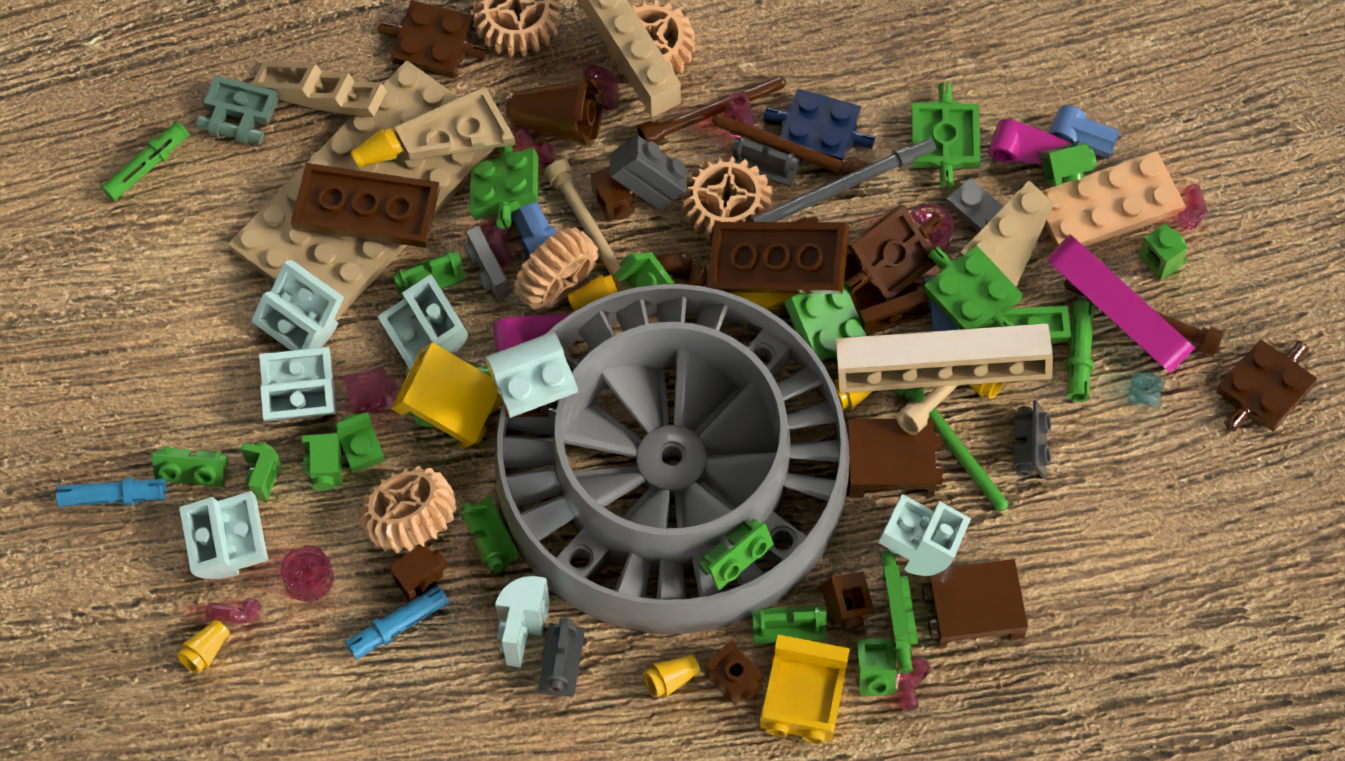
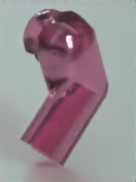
(1196, 209)
(498, 247)
(908, 682)

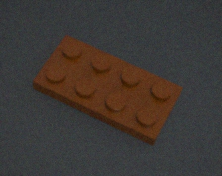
(365, 205)
(778, 257)

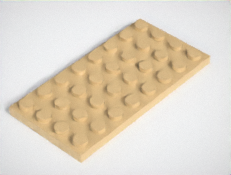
(346, 261)

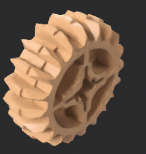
(660, 24)
(500, 28)
(704, 192)
(556, 269)
(408, 509)

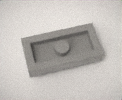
(973, 205)
(491, 273)

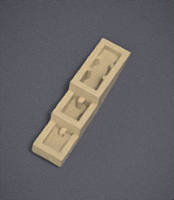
(325, 91)

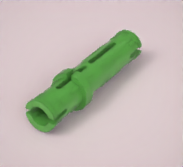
(174, 135)
(1079, 362)

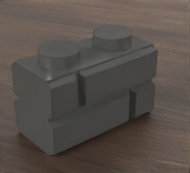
(648, 171)

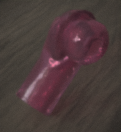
(608, 85)
(524, 141)
(234, 614)

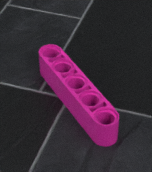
(1120, 303)

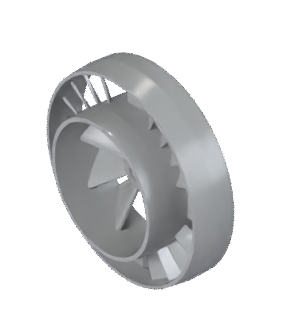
(723, 475)

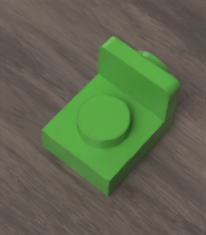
(642, 271)
(359, 441)
(264, 472)
(876, 667)

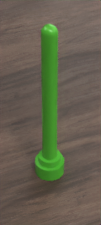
(959, 451)

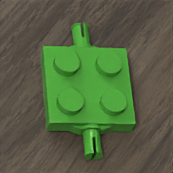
(954, 130)
(504, 184)
(971, 290)
(823, 319)
(902, 620)

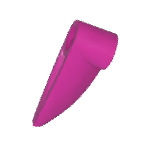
(1021, 142)
(517, 330)

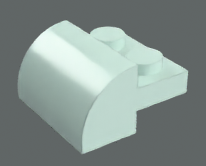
(298, 309)
(423, 319)
(531, 374)
(297, 384)
(223, 535)
(924, 535)
(521, 611)

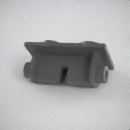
(773, 163)
(1034, 427)
(561, 658)

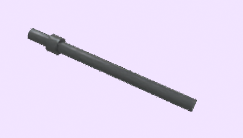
(900, 158)

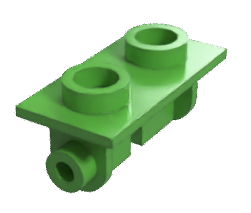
(444, 268)
(180, 467)
(492, 536)
(749, 543)
(795, 622)

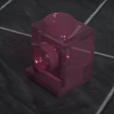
(370, 391)

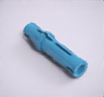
(123, 491)
(391, 625)

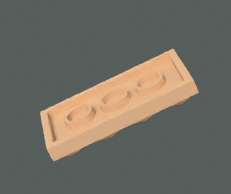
(1113, 201)

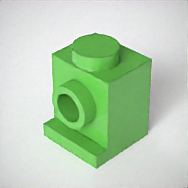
(1067, 163)
(1169, 248)
(323, 460)

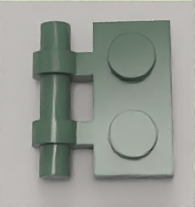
(240, 101)

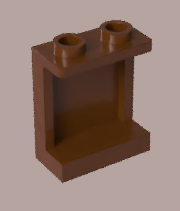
(879, 314)
(891, 458)
(975, 602)

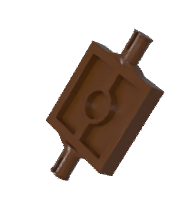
(433, 39)
(893, 253)
(1266, 385)

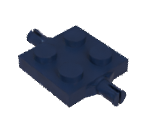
(821, 124)

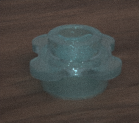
(1150, 381)

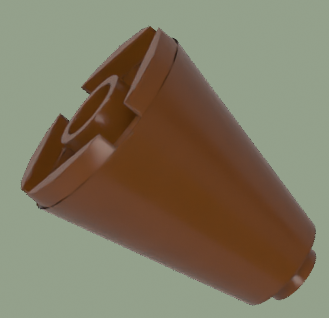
(559, 110)

